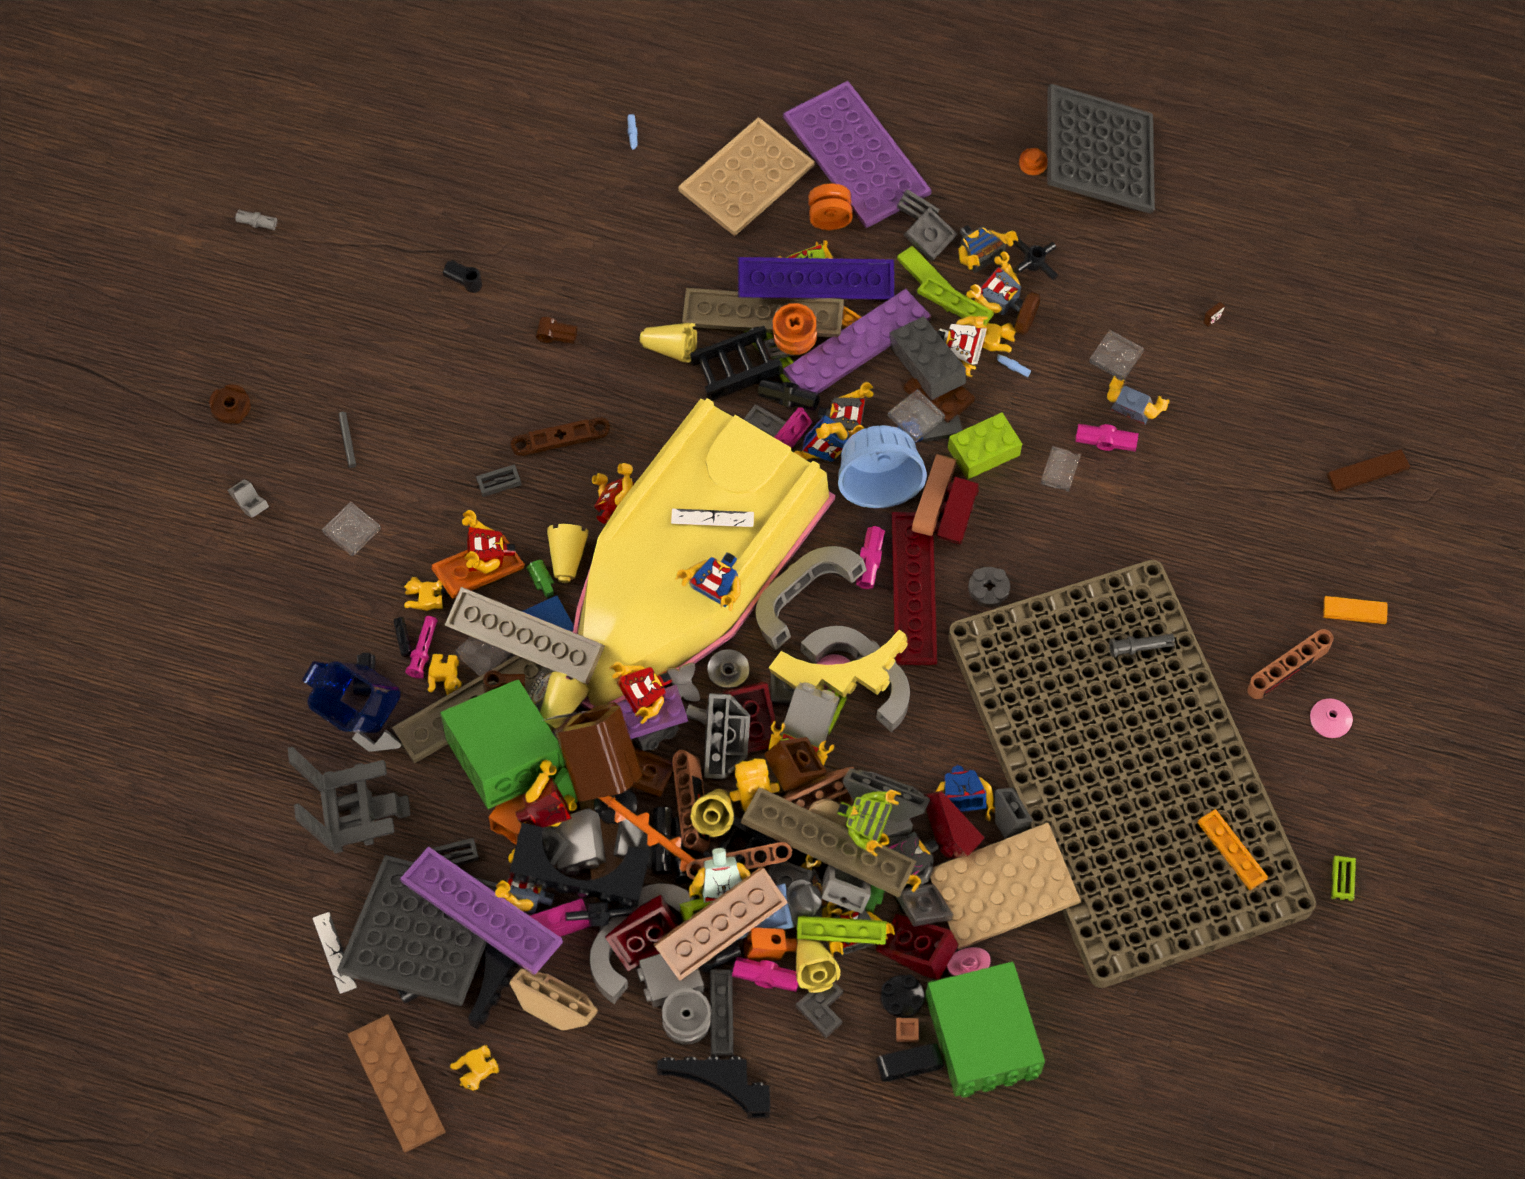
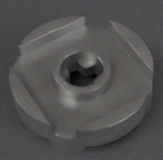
(995, 577)

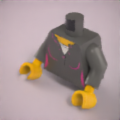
(916, 850)

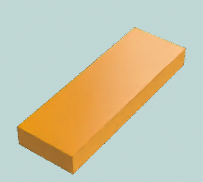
(1355, 610)

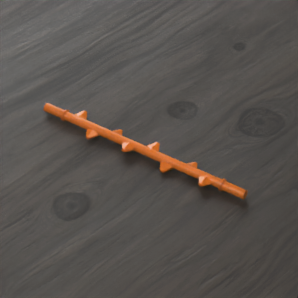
(654, 836)

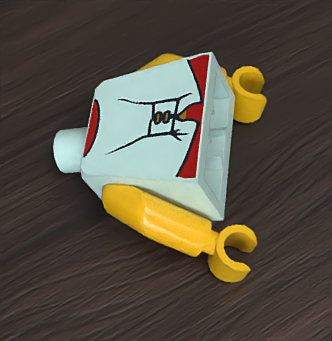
(717, 876)

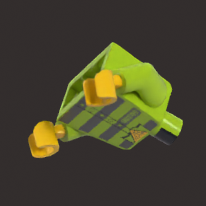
(868, 818)

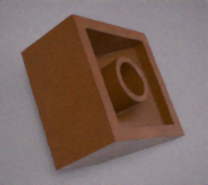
(794, 763)

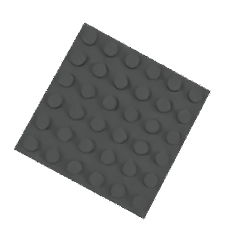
(1100, 149)
(411, 942)

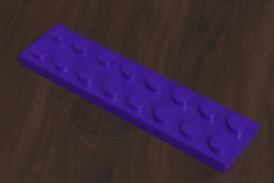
(815, 278)

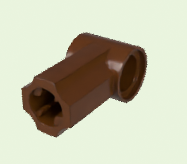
(551, 330)
(501, 679)

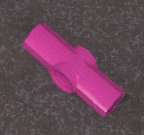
(1106, 437)
(872, 556)
(765, 974)

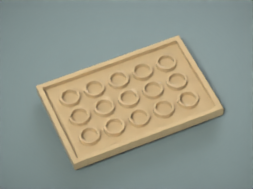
(746, 176)
(1005, 885)

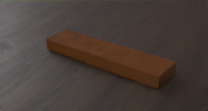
(1368, 470)

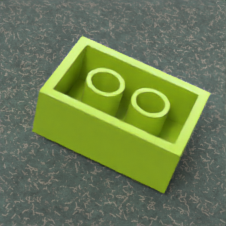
(984, 446)

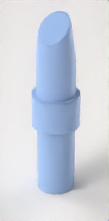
(632, 131)
(1013, 365)

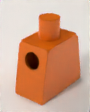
(767, 944)

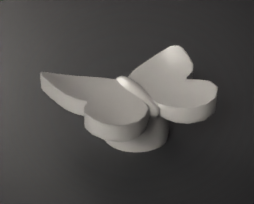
(682, 678)

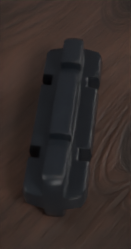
(402, 636)

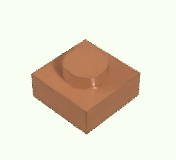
(907, 1030)

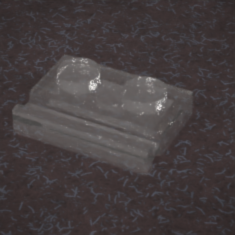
(1060, 468)

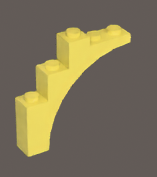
(842, 677)

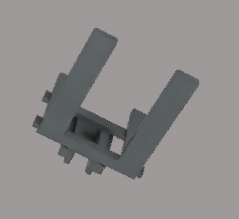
(364, 807)

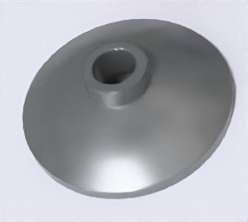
(728, 660)

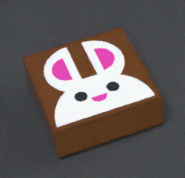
(1214, 314)

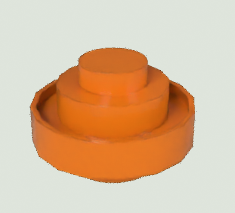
(1033, 161)

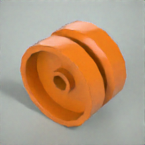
(830, 206)
(794, 329)

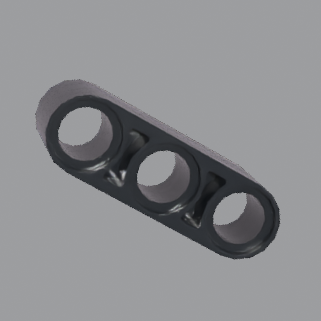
(909, 1062)

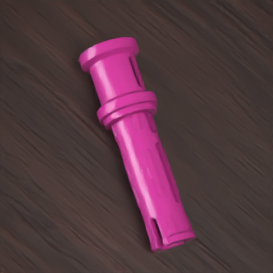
(420, 654)

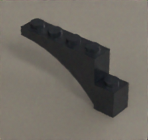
(496, 977)
(725, 1076)

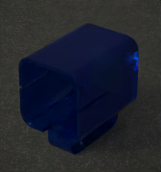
(330, 684)

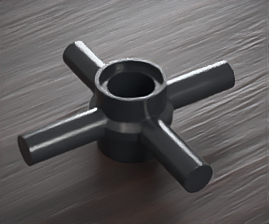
(1035, 258)
(598, 914)

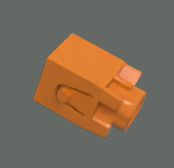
(504, 819)

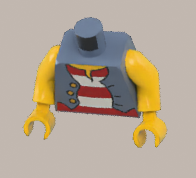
(1000, 290)
(1134, 403)
(523, 896)

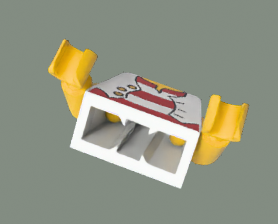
(966, 340)

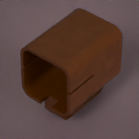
(599, 752)

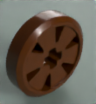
(1027, 313)

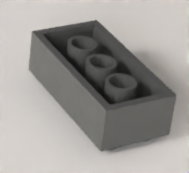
(927, 357)

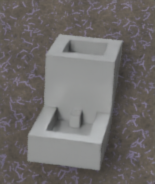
(247, 498)
(385, 741)

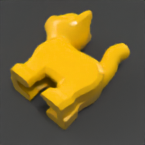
(995, 333)
(427, 592)
(444, 672)
(477, 1065)

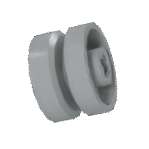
(697, 1011)

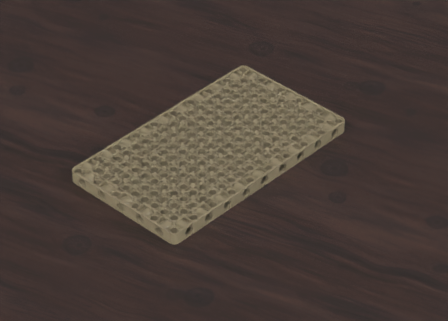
(1221, 733)

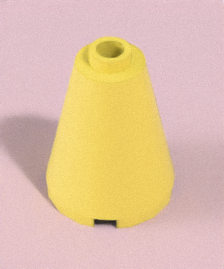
(671, 340)
(566, 550)
(561, 698)
(713, 813)
(815, 966)

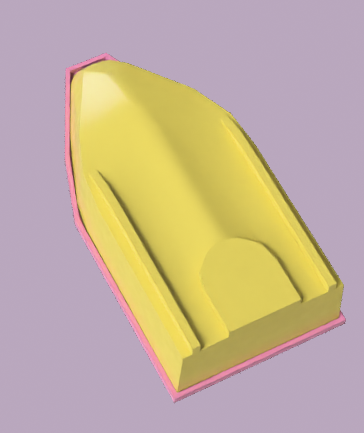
(631, 584)

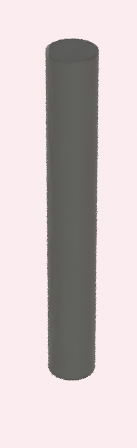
(347, 440)

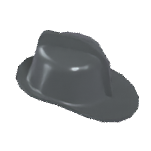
(804, 900)

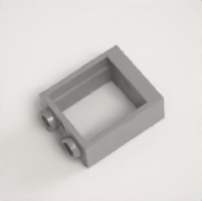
(855, 890)

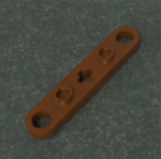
(548, 438)

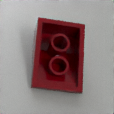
(757, 702)
(951, 828)
(636, 934)
(920, 948)

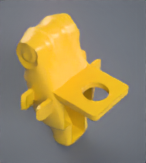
(749, 777)

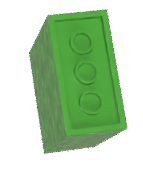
(501, 742)
(984, 1029)

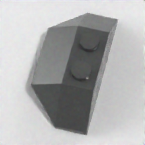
(724, 735)
(910, 801)

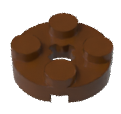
(230, 414)

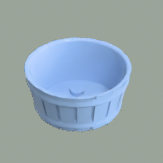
(880, 468)

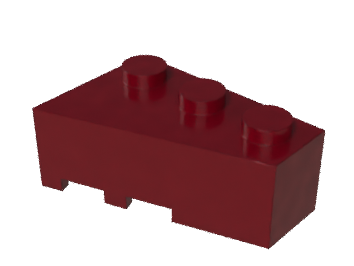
(957, 510)

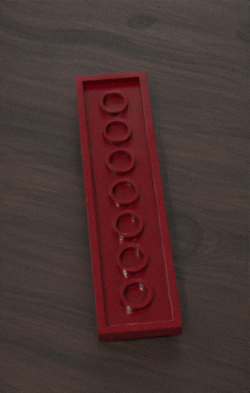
(914, 591)

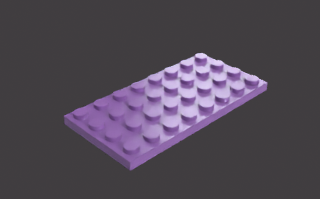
(856, 152)

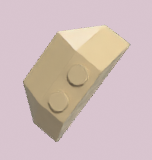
(552, 1000)

